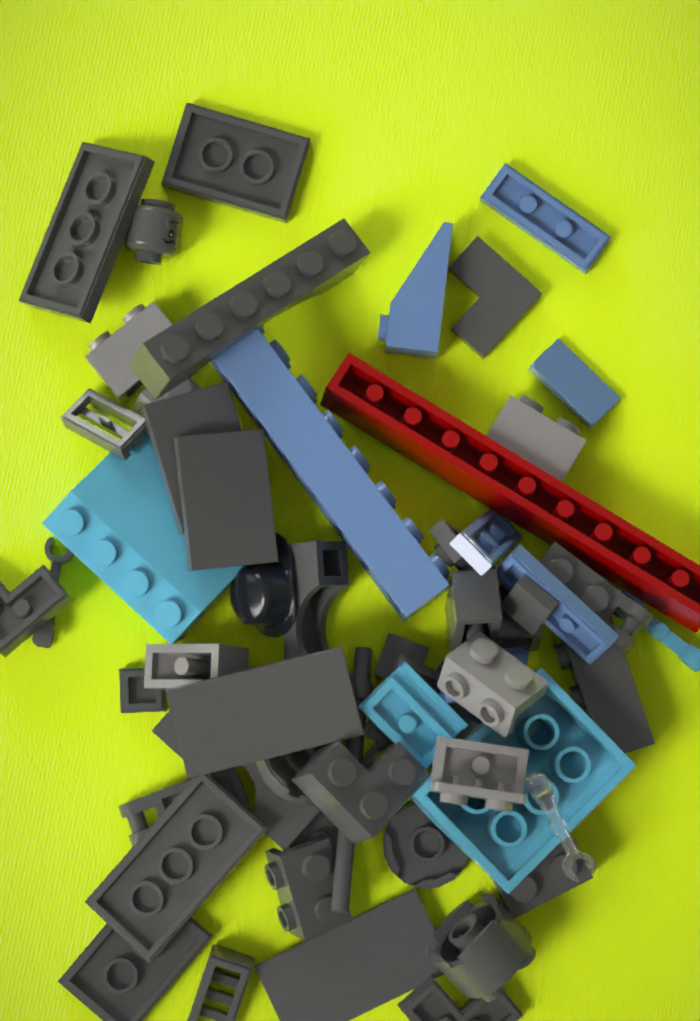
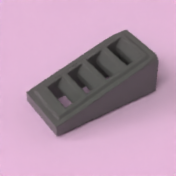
(229, 960)

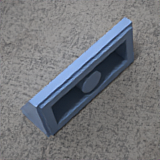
(574, 384)

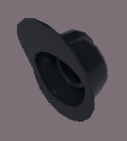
(266, 593)

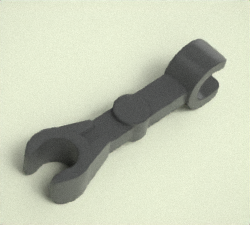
(45, 635)

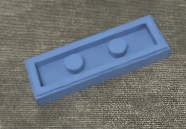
(545, 218)
(486, 541)
(571, 618)

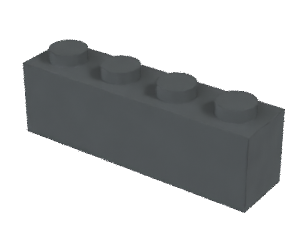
(607, 695)

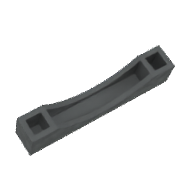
(213, 328)

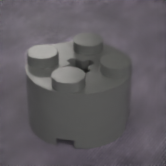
(481, 947)

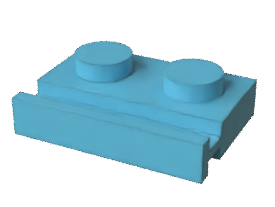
(411, 713)

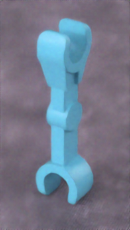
(659, 631)

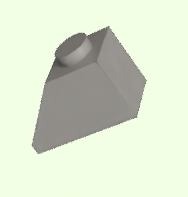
(184, 664)

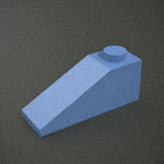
(418, 306)

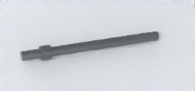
(355, 745)

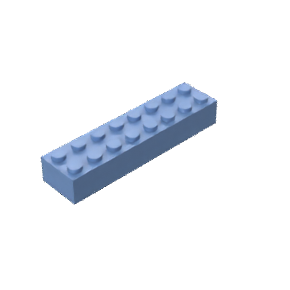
(332, 473)

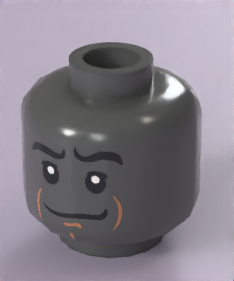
(154, 231)

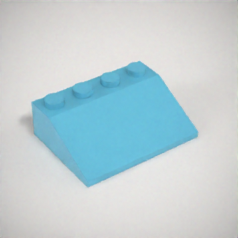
(129, 538)
(562, 746)

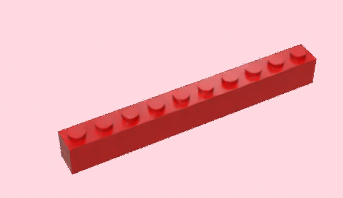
(516, 489)

